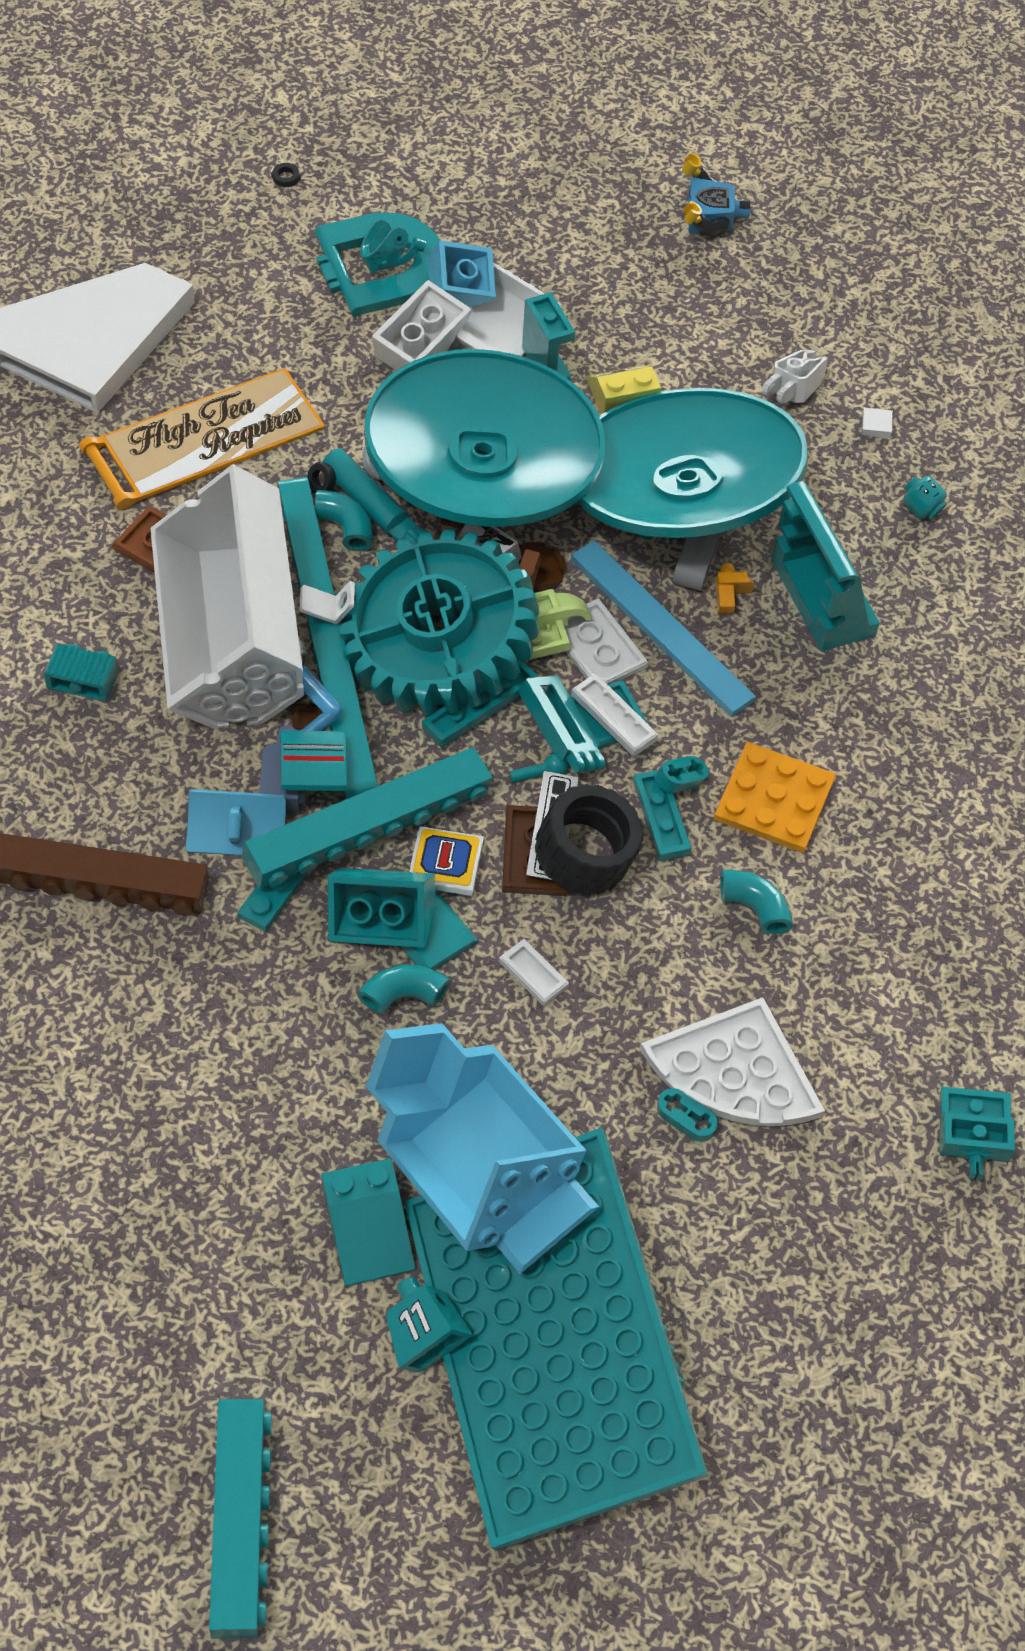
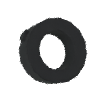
(285, 182)
(329, 475)

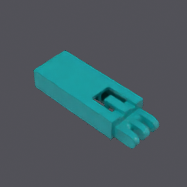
(561, 723)

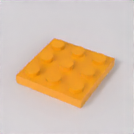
(774, 797)

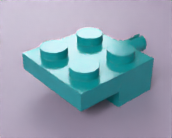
(976, 1126)

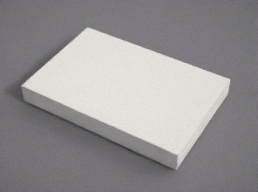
(602, 646)

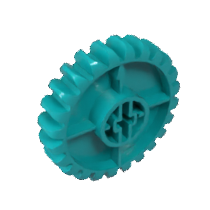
(448, 664)

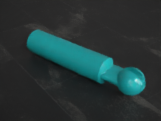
(372, 497)

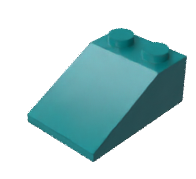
(367, 1222)

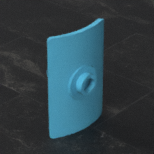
(225, 819)

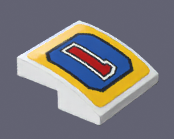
(450, 856)

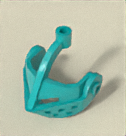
(384, 246)

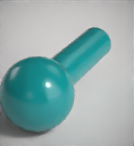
(551, 764)

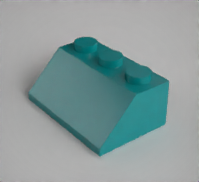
(380, 907)

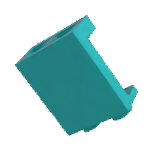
(544, 330)

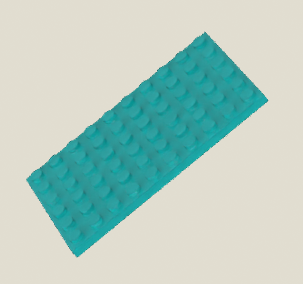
(566, 1370)

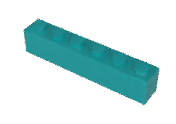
(238, 1519)

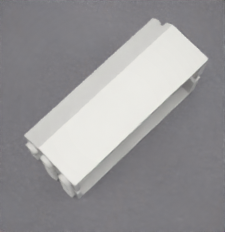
(227, 604)

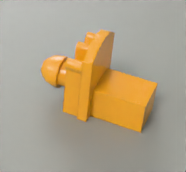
(729, 583)

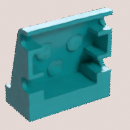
(820, 574)

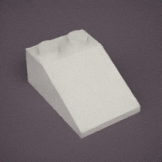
(420, 327)

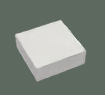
(876, 422)

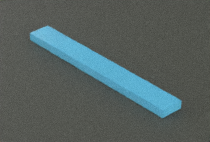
(663, 629)

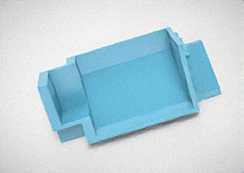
(478, 1143)

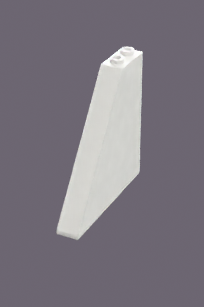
(92, 333)

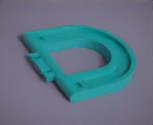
(381, 292)

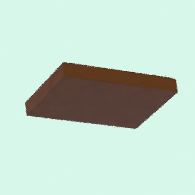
(517, 846)

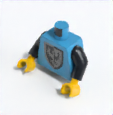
(710, 202)

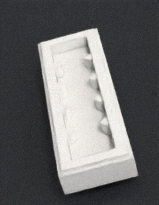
(614, 714)

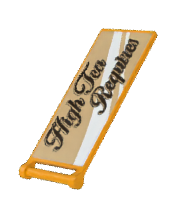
(203, 436)

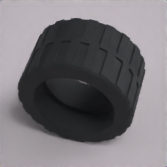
(604, 812)

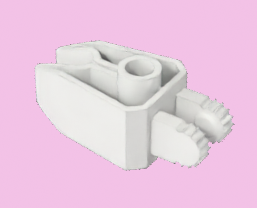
(796, 376)

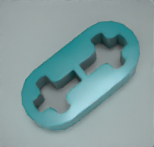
(681, 774)
(682, 1120)

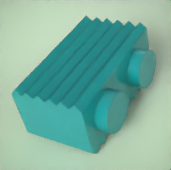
(81, 672)

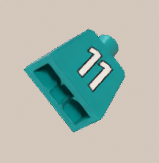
(424, 1326)

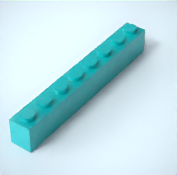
(365, 818)

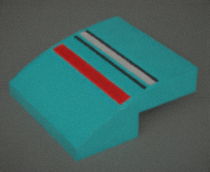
(313, 760)

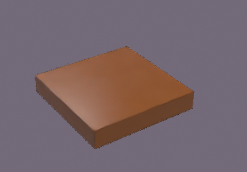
(136, 539)

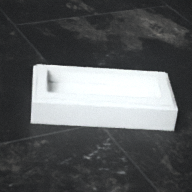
(533, 972)

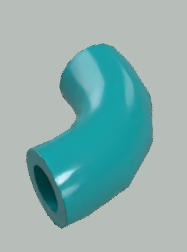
(349, 516)
(759, 895)
(403, 982)

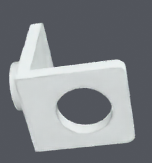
(325, 605)

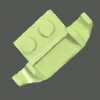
(552, 617)

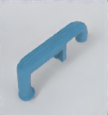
(323, 700)

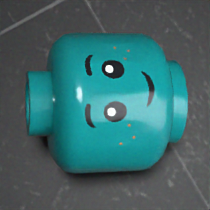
(924, 497)

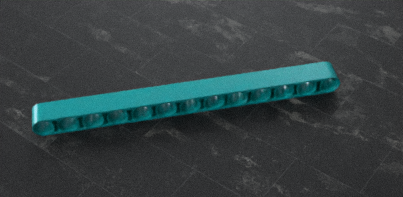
(333, 668)

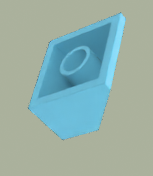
(463, 272)

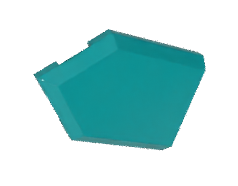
(445, 940)

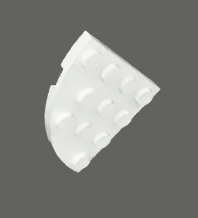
(737, 1068)

